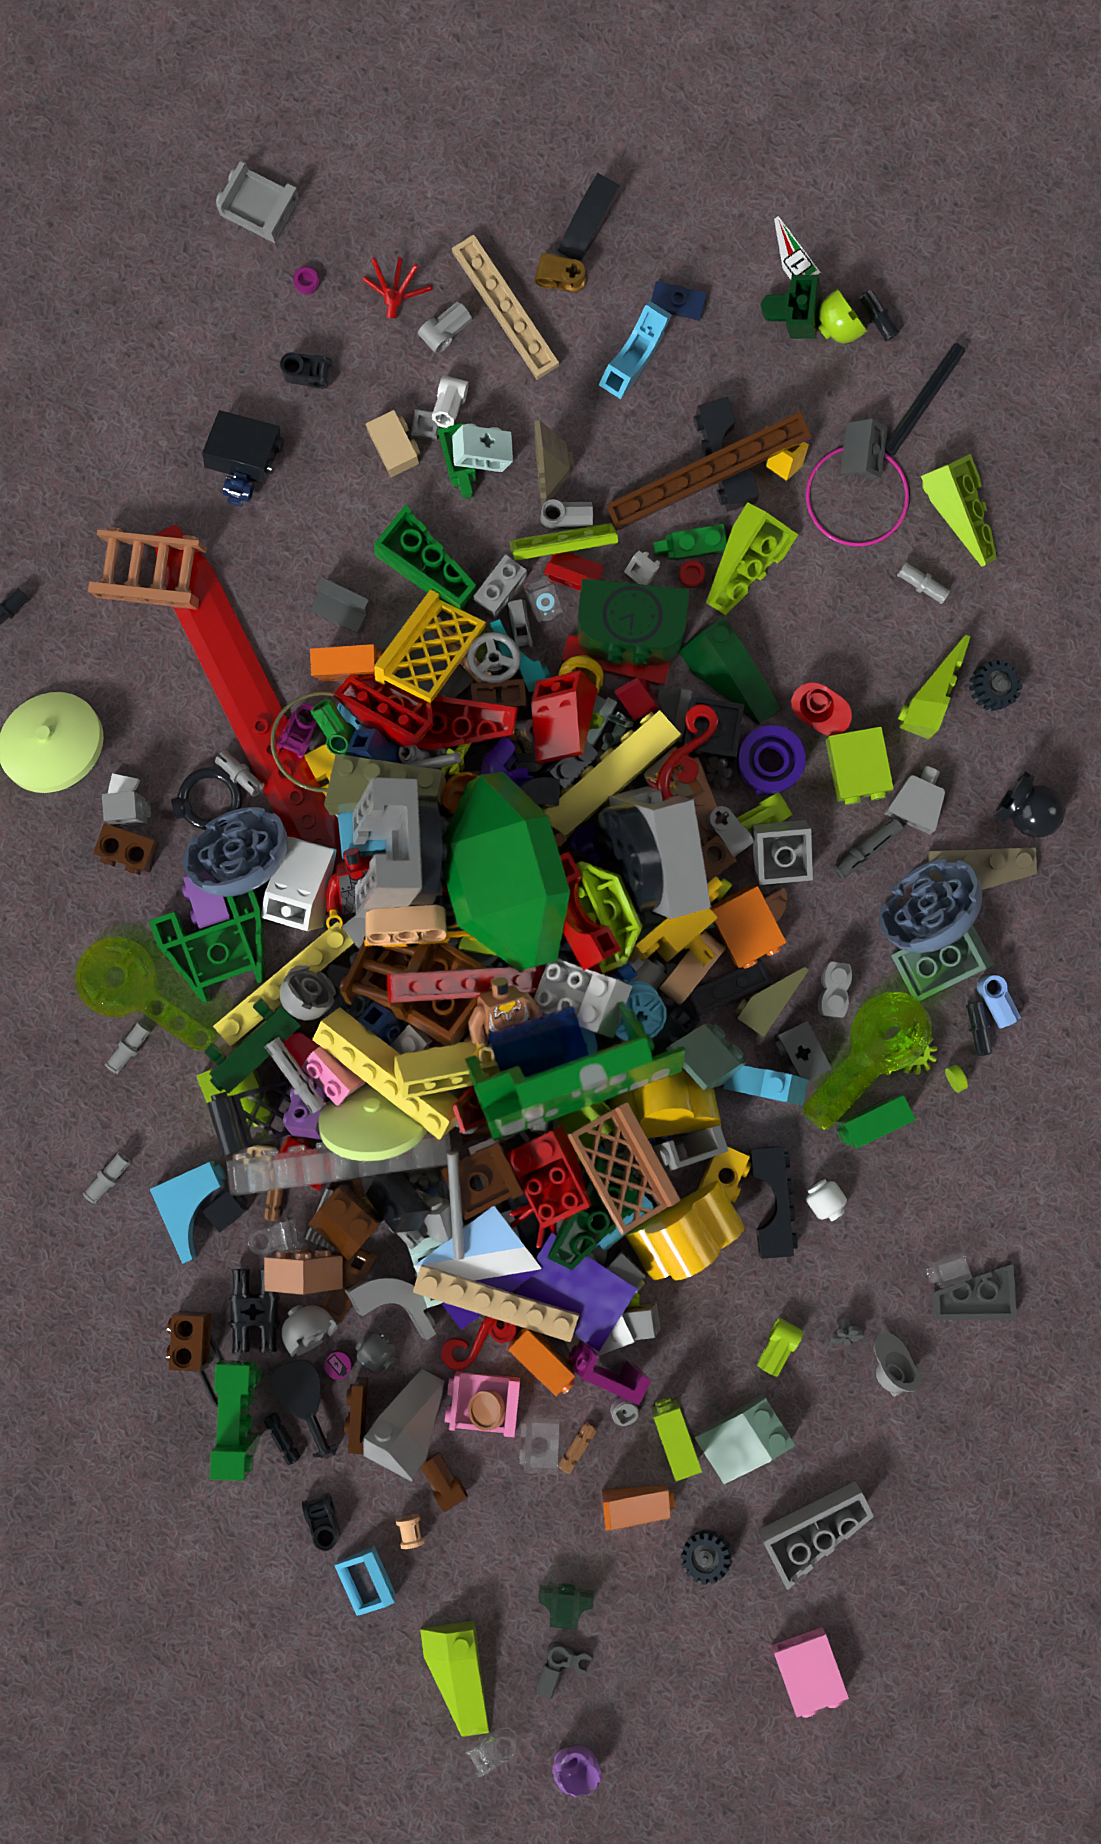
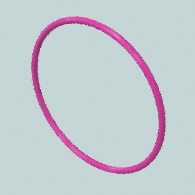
(856, 543)

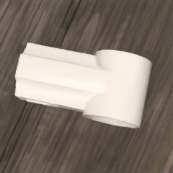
(450, 396)

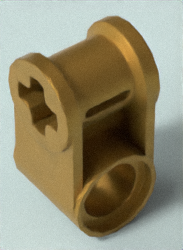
(557, 273)

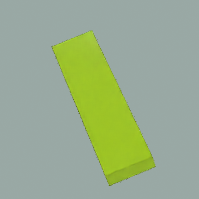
(563, 541)

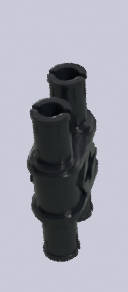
(242, 1320)

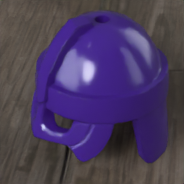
(502, 759)

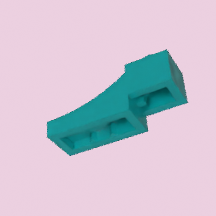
(529, 670)

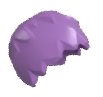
(576, 1770)

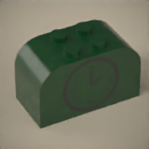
(631, 622)

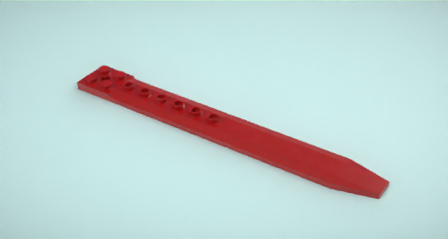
(249, 701)

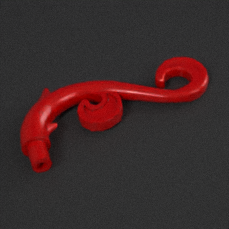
(680, 756)
(488, 1326)

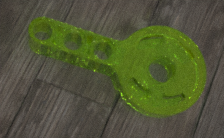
(135, 990)
(869, 1053)

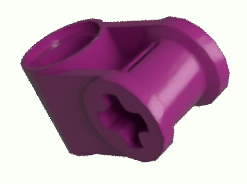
(297, 734)

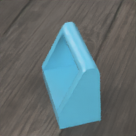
(378, 1575)

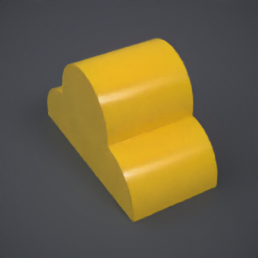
(671, 1106)
(686, 1235)

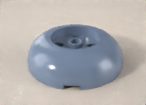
(238, 854)
(937, 911)

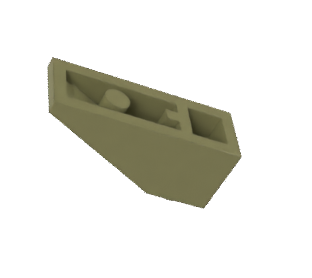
(764, 1007)

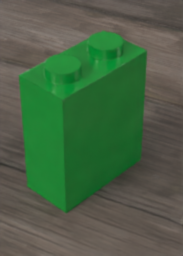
(875, 1121)

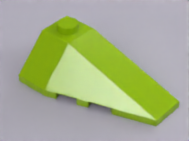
(955, 496)
(751, 548)
(929, 705)
(456, 1668)

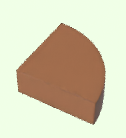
(777, 903)

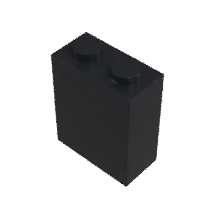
(242, 446)

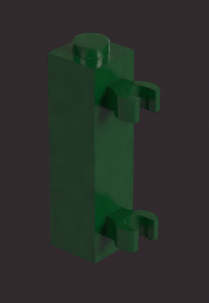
(251, 1051)

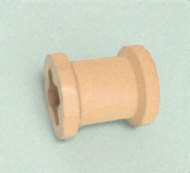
(410, 1531)

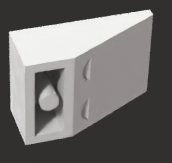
(299, 886)
(590, 993)

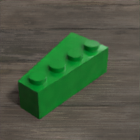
(422, 560)

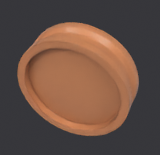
(487, 1410)

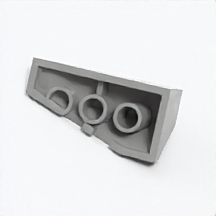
(404, 1429)

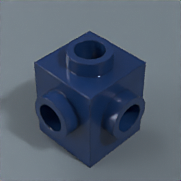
(381, 1022)

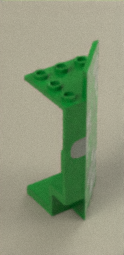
(521, 1103)

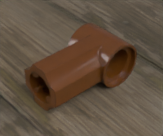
(446, 1488)

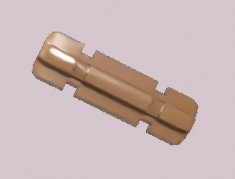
(274, 1200)
(577, 1447)

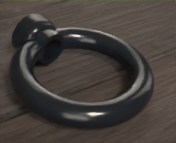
(182, 806)

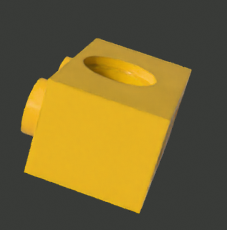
(736, 1162)

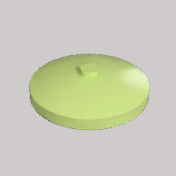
(50, 742)
(368, 1127)

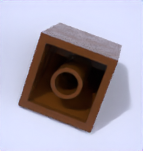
(345, 1221)

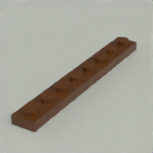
(709, 470)

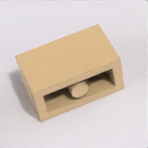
(392, 443)

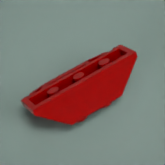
(387, 708)

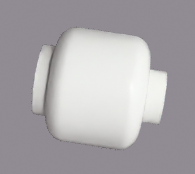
(826, 1200)

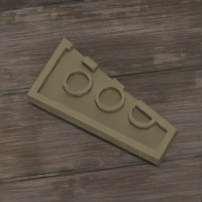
(991, 865)

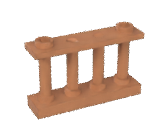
(156, 593)

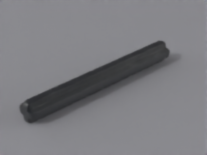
(924, 398)

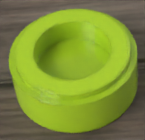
(956, 1078)

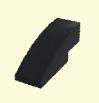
(589, 217)

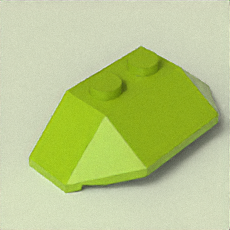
(608, 903)

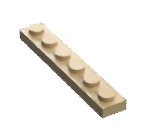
(505, 307)
(495, 1303)

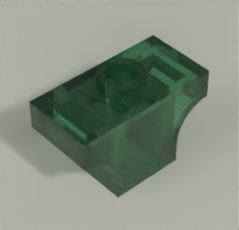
(565, 1604)

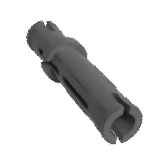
(859, 856)

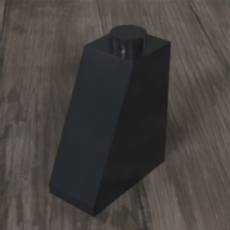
(677, 1025)

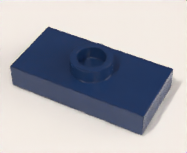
(679, 300)

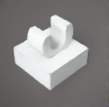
(642, 568)

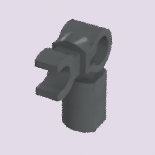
(559, 1656)

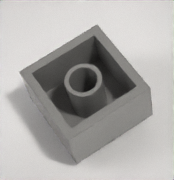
(782, 852)

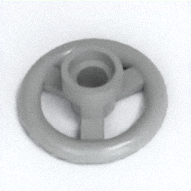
(494, 667)

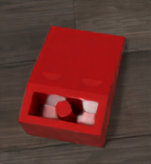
(562, 715)
(550, 1176)

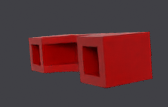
(588, 940)

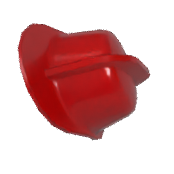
(821, 708)

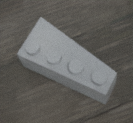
(814, 1531)

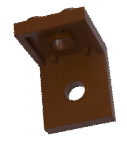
(499, 1178)
(356, 1419)

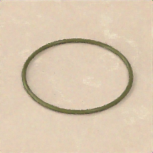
(273, 739)

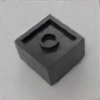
(726, 737)

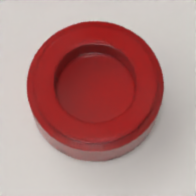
(692, 574)

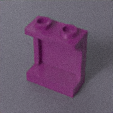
(629, 1385)

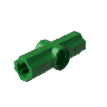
(333, 726)

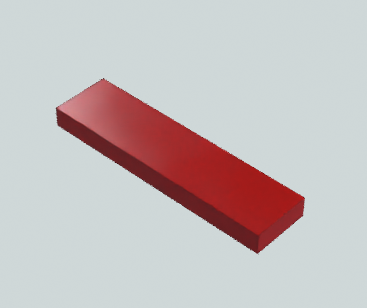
(652, 673)

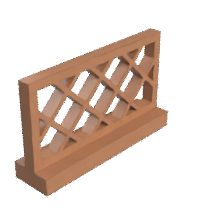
(645, 1162)

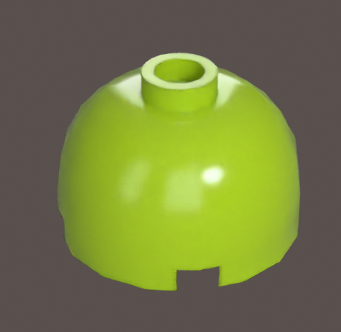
(839, 319)

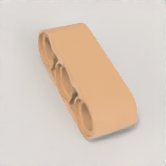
(405, 925)
(690, 972)

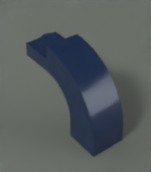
(372, 745)

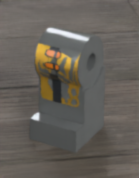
(524, 746)

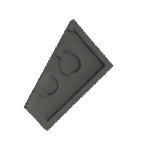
(978, 1298)

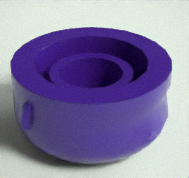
(782, 741)

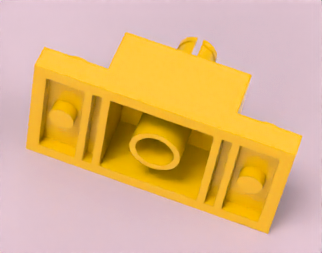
(680, 933)

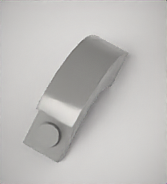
(382, 1290)

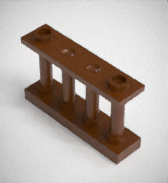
(421, 961)

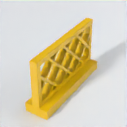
(408, 640)

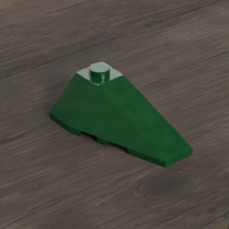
(727, 667)
(585, 1229)

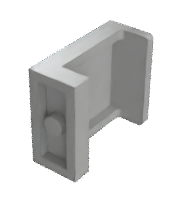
(256, 202)

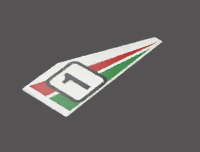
(793, 257)

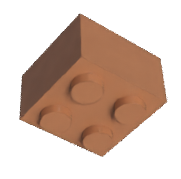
(303, 1271)

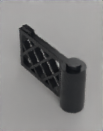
(231, 1122)

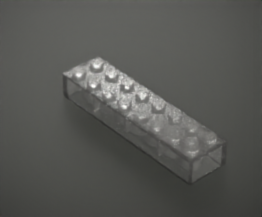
(321, 1166)

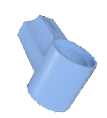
(1000, 1002)

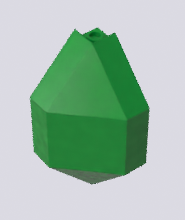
(506, 872)

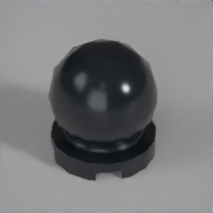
(1034, 809)

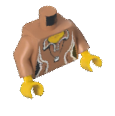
(499, 1010)

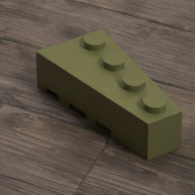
(352, 775)

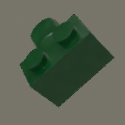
(796, 307)

